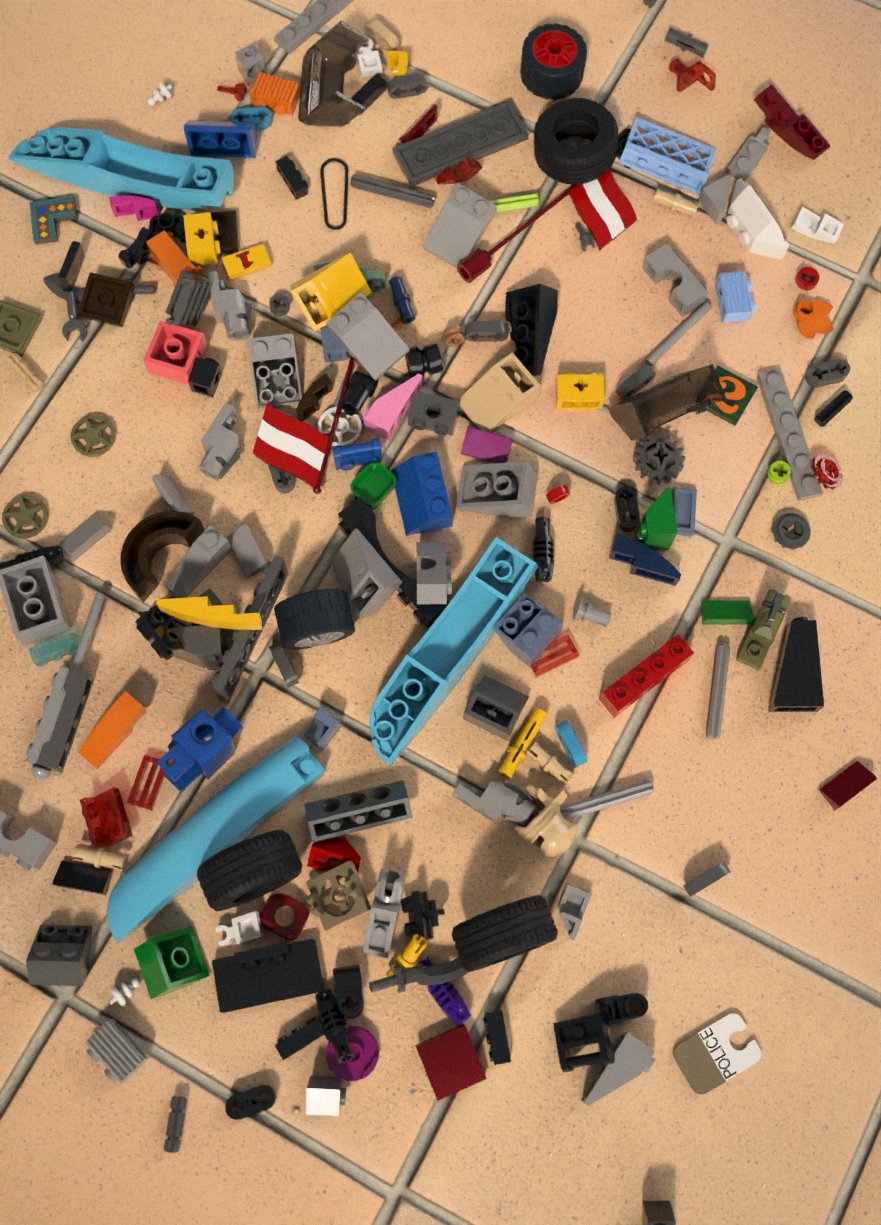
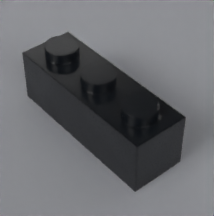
(370, 91)
(292, 177)
(300, 1038)
(497, 1038)

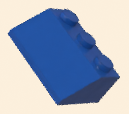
(221, 138)
(422, 494)

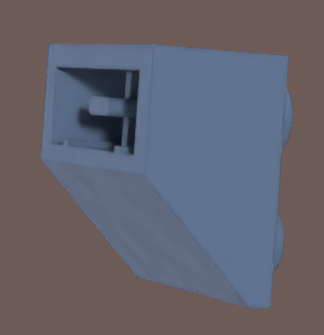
(528, 629)

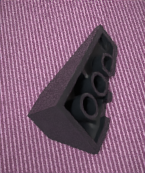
(532, 319)

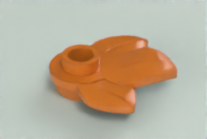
(816, 318)

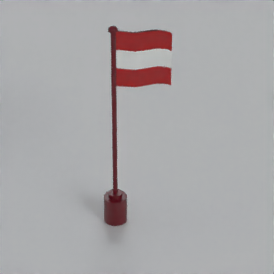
(598, 204)
(295, 444)

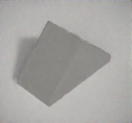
(714, 198)

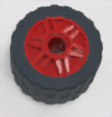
(553, 61)

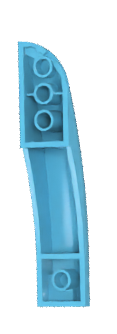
(126, 169)
(447, 649)

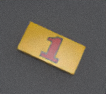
(246, 261)

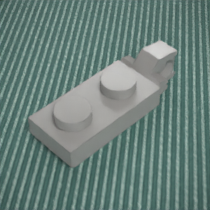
(749, 155)

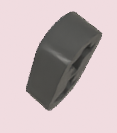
(407, 86)
(486, 331)
(828, 377)
(635, 382)
(275, 473)
(283, 664)
(706, 878)

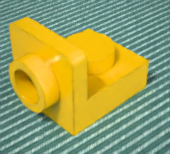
(399, 62)

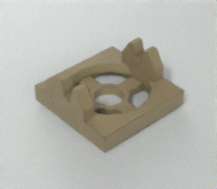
(354, 889)

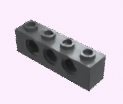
(358, 811)

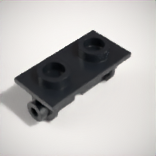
(152, 625)

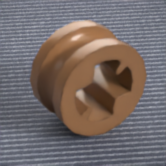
(454, 336)

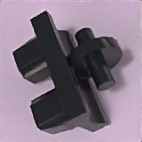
(425, 914)

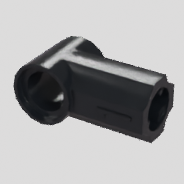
(360, 388)

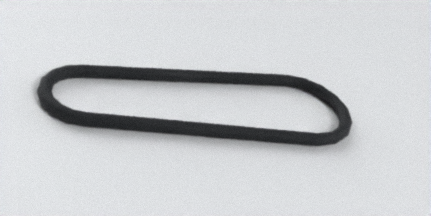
(324, 195)

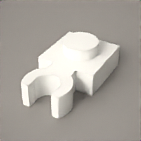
(369, 60)
(244, 929)

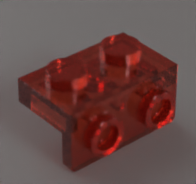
(106, 818)

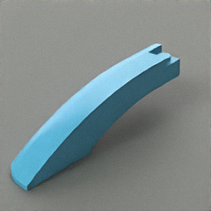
(215, 826)

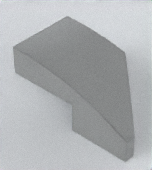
(573, 908)

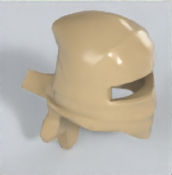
(549, 828)

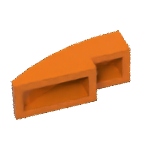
(112, 729)

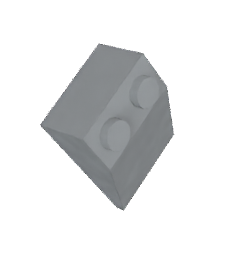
(459, 225)
(367, 336)
(498, 489)

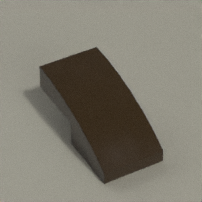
(309, 402)

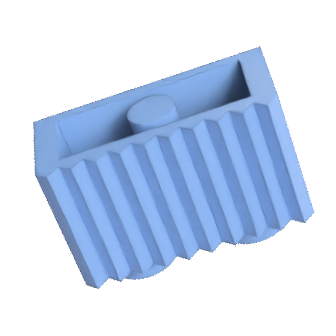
(734, 297)

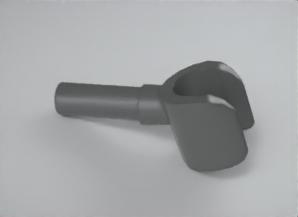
(585, 239)

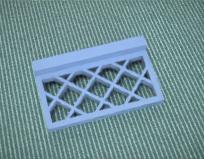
(663, 166)

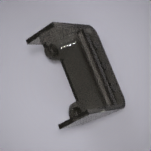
(323, 78)
(667, 401)

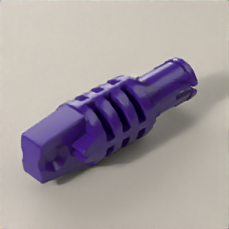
(448, 998)

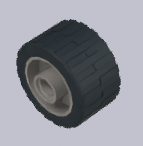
(314, 618)

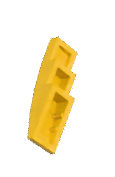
(200, 611)

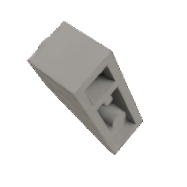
(198, 562)
(631, 1060)

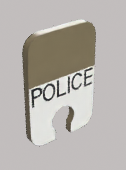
(709, 1058)

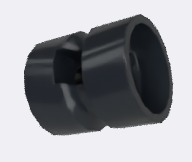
(424, 360)

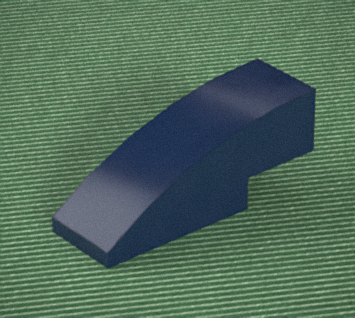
(644, 560)

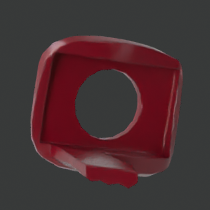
(268, 916)

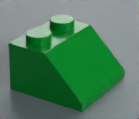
(658, 524)
(171, 962)

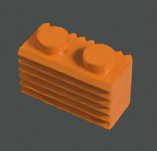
(275, 93)

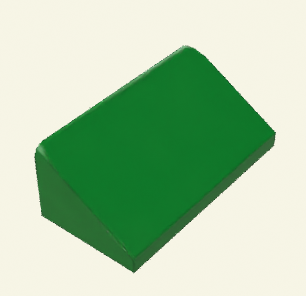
(726, 612)

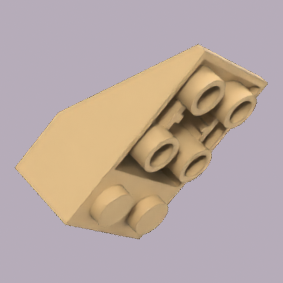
(500, 394)

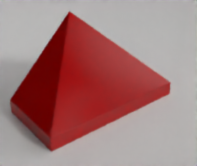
(332, 853)

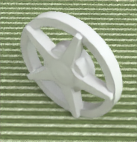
(342, 427)

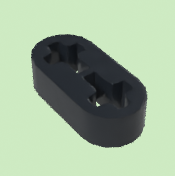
(621, 509)
(253, 1108)

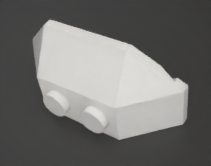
(754, 223)

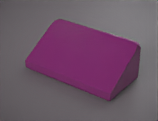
(486, 446)

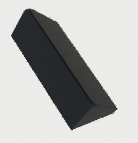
(82, 878)

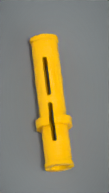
(508, 767)

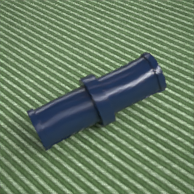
(401, 299)

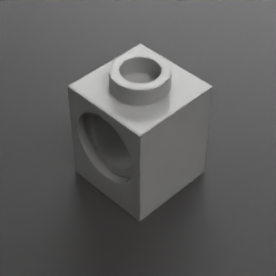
(250, 63)

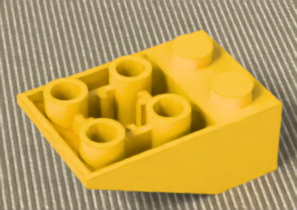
(329, 290)

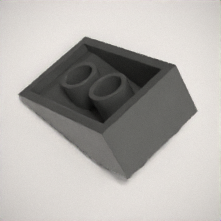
(202, 646)

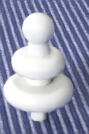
(158, 95)
(118, 995)

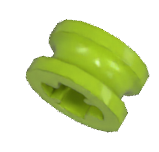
(784, 468)

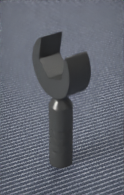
(73, 324)

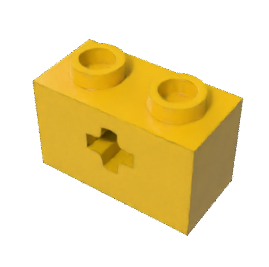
(200, 239)
(588, 398)

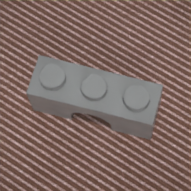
(667, 265)
(433, 573)
(30, 849)

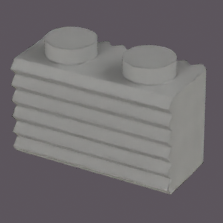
(115, 1051)

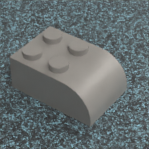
(33, 601)

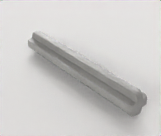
(718, 691)
(607, 800)

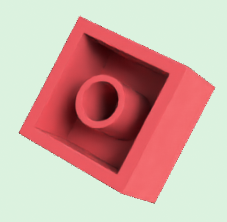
(174, 352)

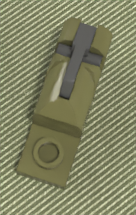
(763, 629)

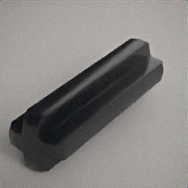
(833, 408)

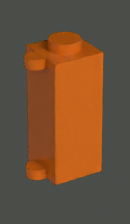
(170, 256)

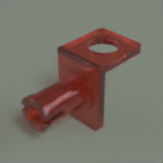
(688, 75)

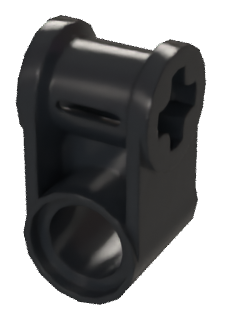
(348, 986)
(619, 1007)

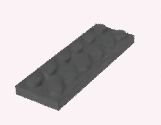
(469, 138)
(237, 657)

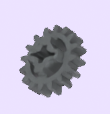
(667, 454)

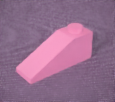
(391, 408)

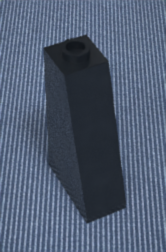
(798, 672)

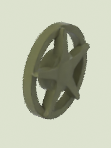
(92, 435)
(24, 516)

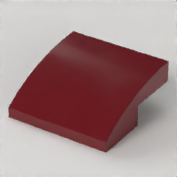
(450, 1062)

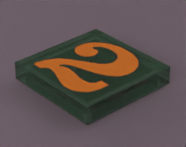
(738, 395)

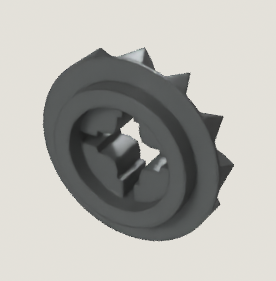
(801, 530)

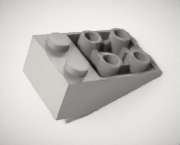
(275, 370)
(364, 575)

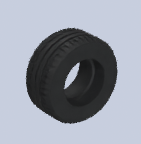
(575, 118)
(249, 870)
(504, 933)

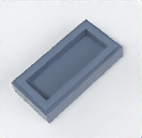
(685, 509)

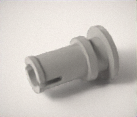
(590, 613)

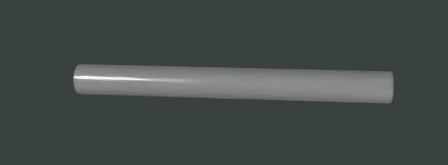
(674, 337)

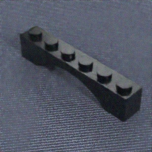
(360, 516)

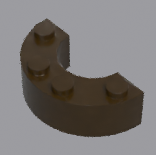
(147, 539)

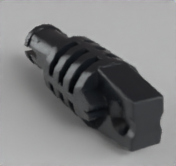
(543, 550)
(53, 555)
(334, 1025)

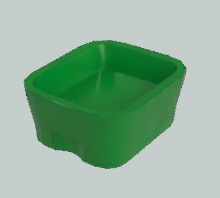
(373, 484)

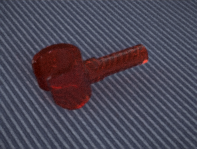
(238, 91)

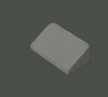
(172, 494)
(84, 537)
(247, 551)

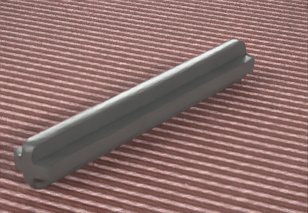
(392, 191)

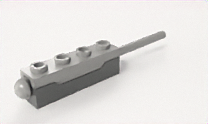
(63, 707)

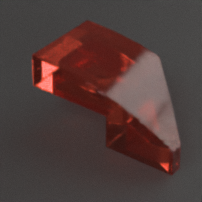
(461, 173)

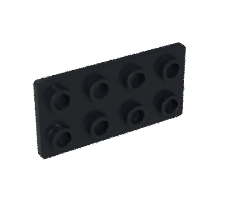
(267, 975)

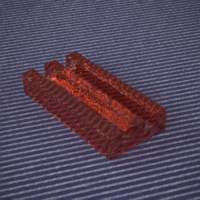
(565, 639)
(138, 780)

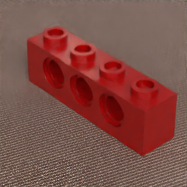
(646, 675)

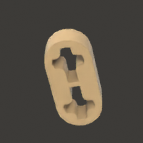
(381, 35)

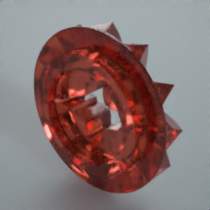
(824, 463)

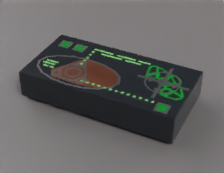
(71, 266)

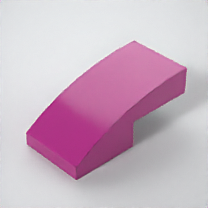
(128, 205)

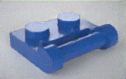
(356, 455)

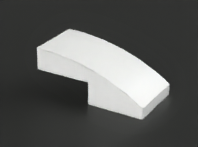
(819, 228)

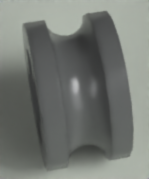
(278, 298)

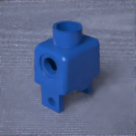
(198, 756)

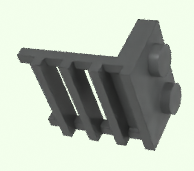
(187, 300)

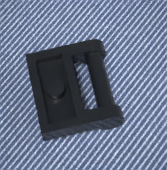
(579, 1033)

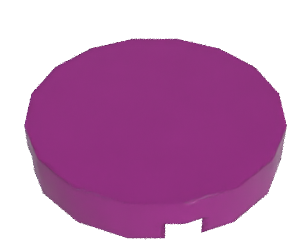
(365, 1055)

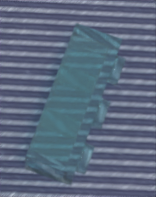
(54, 649)

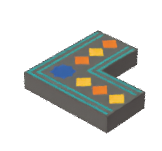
(46, 214)

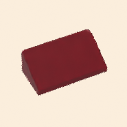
(421, 125)
(847, 785)

